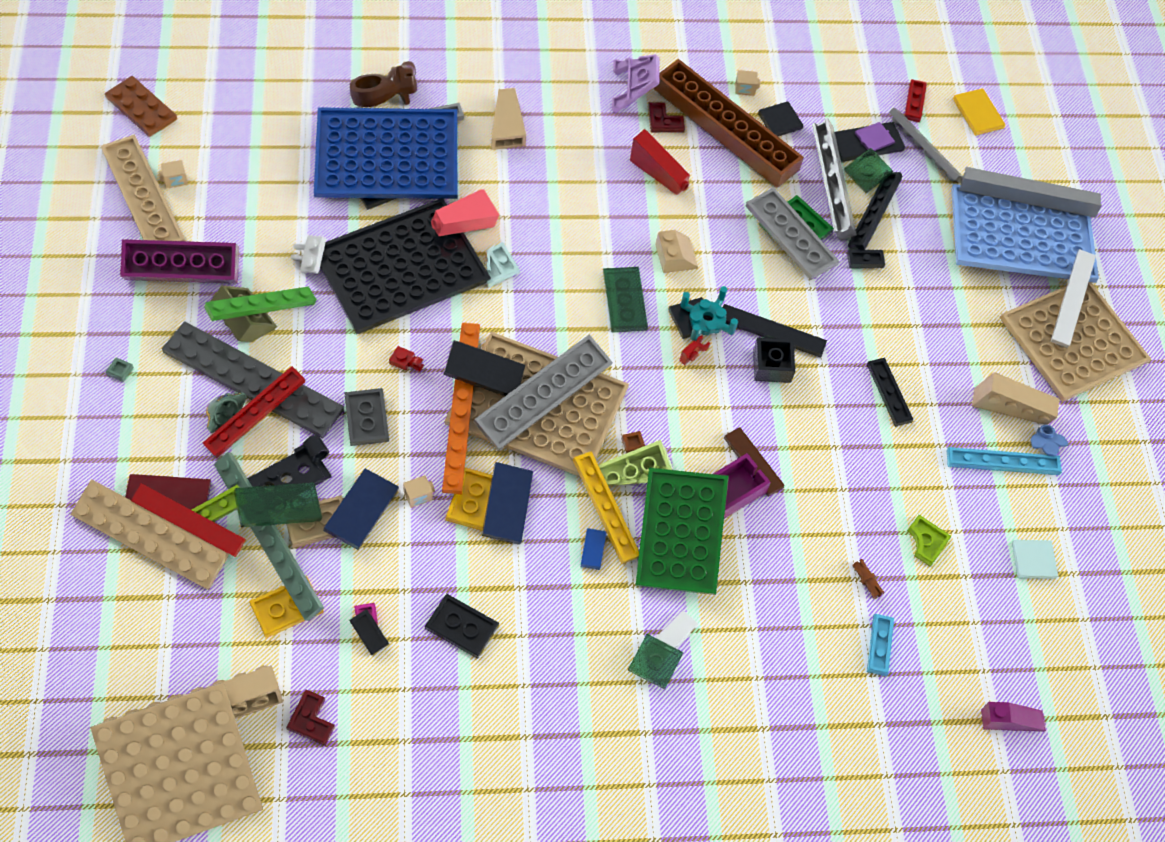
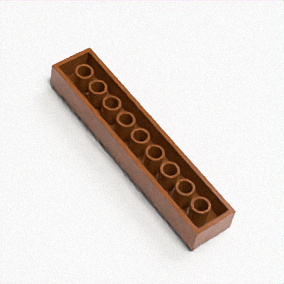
(728, 123)

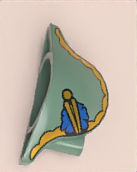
(223, 408)

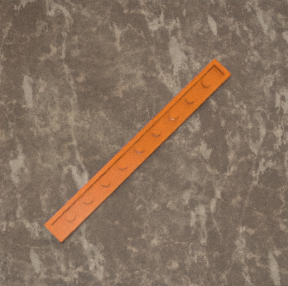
(459, 421)

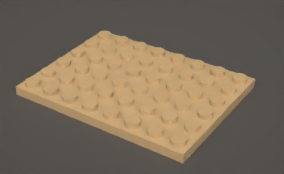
(570, 428)

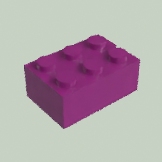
(741, 486)

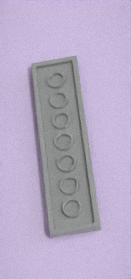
(542, 392)

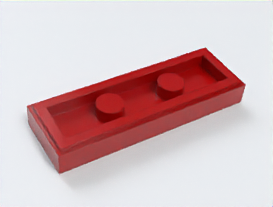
(915, 100)

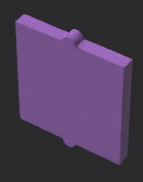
(874, 136)

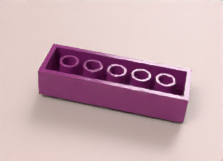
(179, 261)

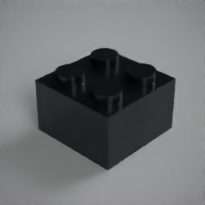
(774, 360)

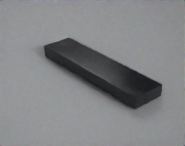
(890, 392)

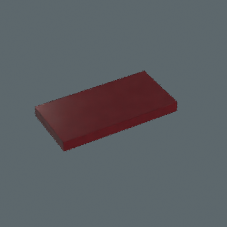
(183, 490)

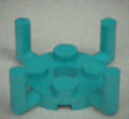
(711, 309)

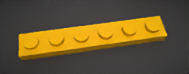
(606, 507)

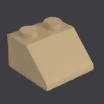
(675, 251)

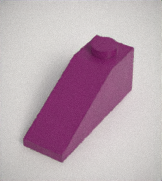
(1012, 717)

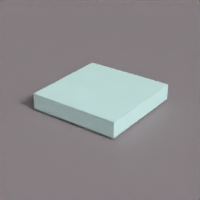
(1034, 559)

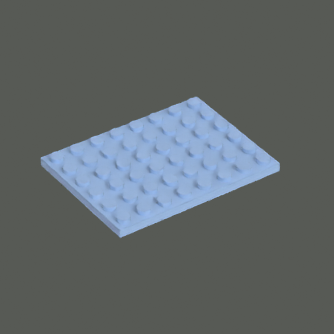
(1018, 236)

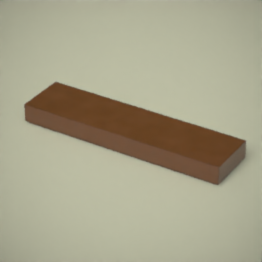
(741, 445)

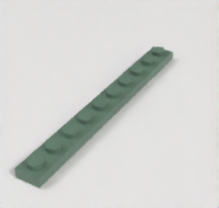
(274, 546)

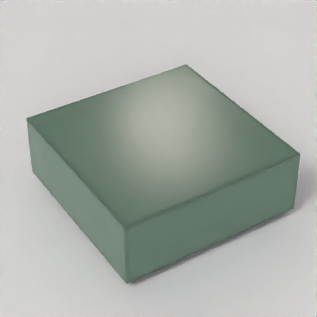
(119, 369)

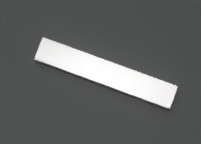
(1073, 298)

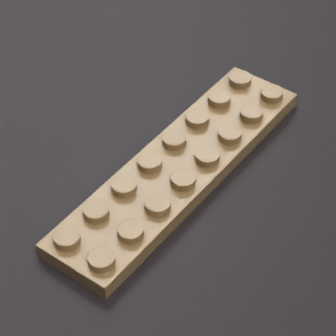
(141, 190)
(149, 534)

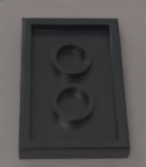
(462, 625)

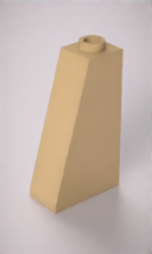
(508, 122)

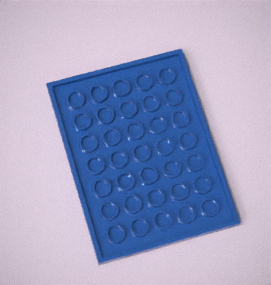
(386, 153)

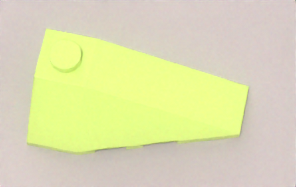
(635, 465)

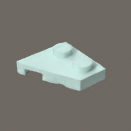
(500, 264)

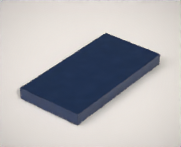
(507, 503)
(361, 509)

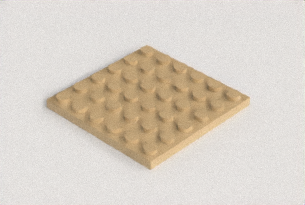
(1098, 350)
(177, 767)

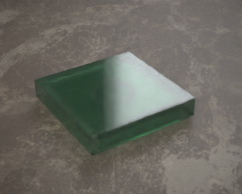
(868, 170)
(655, 661)

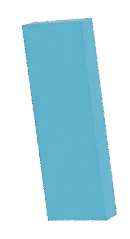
(880, 645)

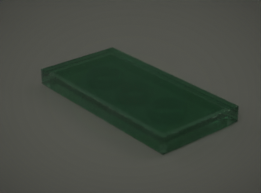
(625, 299)
(277, 504)

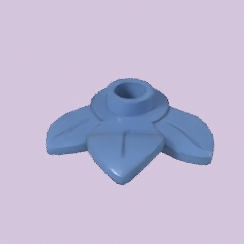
(1048, 440)

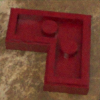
(662, 122)
(305, 719)

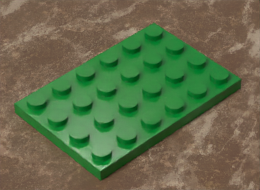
(682, 531)

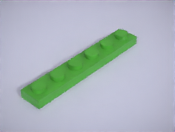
(259, 303)

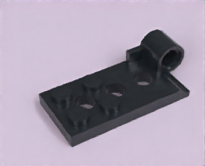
(308, 455)

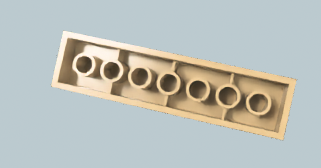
(246, 692)

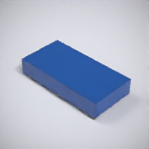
(593, 549)

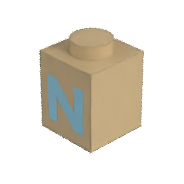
(746, 82)
(173, 174)
(418, 491)

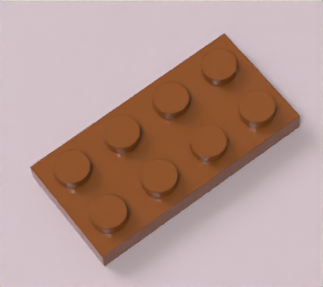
(140, 106)

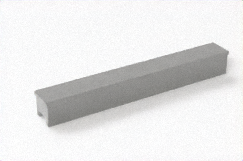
(834, 180)
(1031, 192)

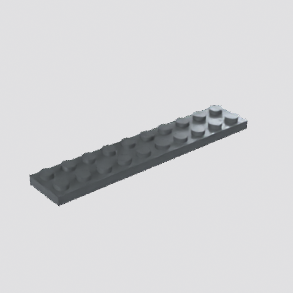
(250, 376)

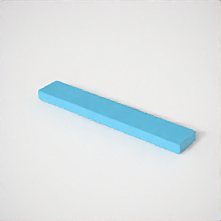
(1003, 461)

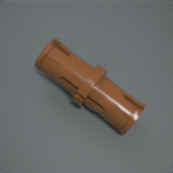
(868, 579)

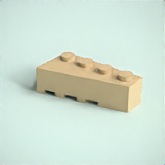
(1015, 399)

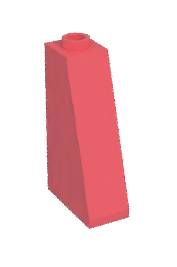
(465, 215)

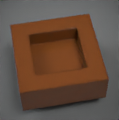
(632, 441)

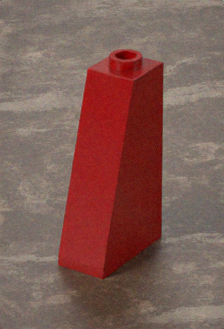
(658, 163)

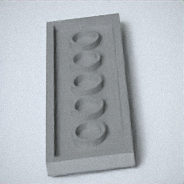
(792, 233)

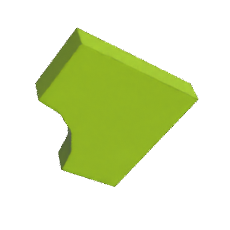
(929, 539)

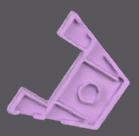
(642, 77)

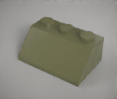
(247, 327)

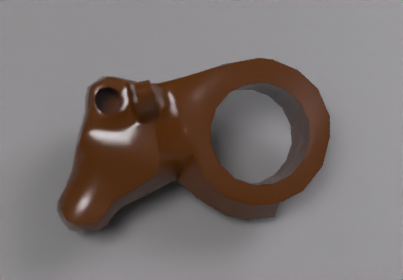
(376, 89)

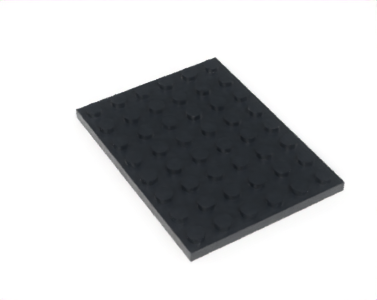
(399, 267)

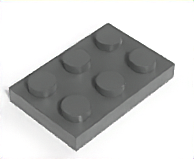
(366, 417)

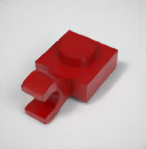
(691, 351)
(405, 358)

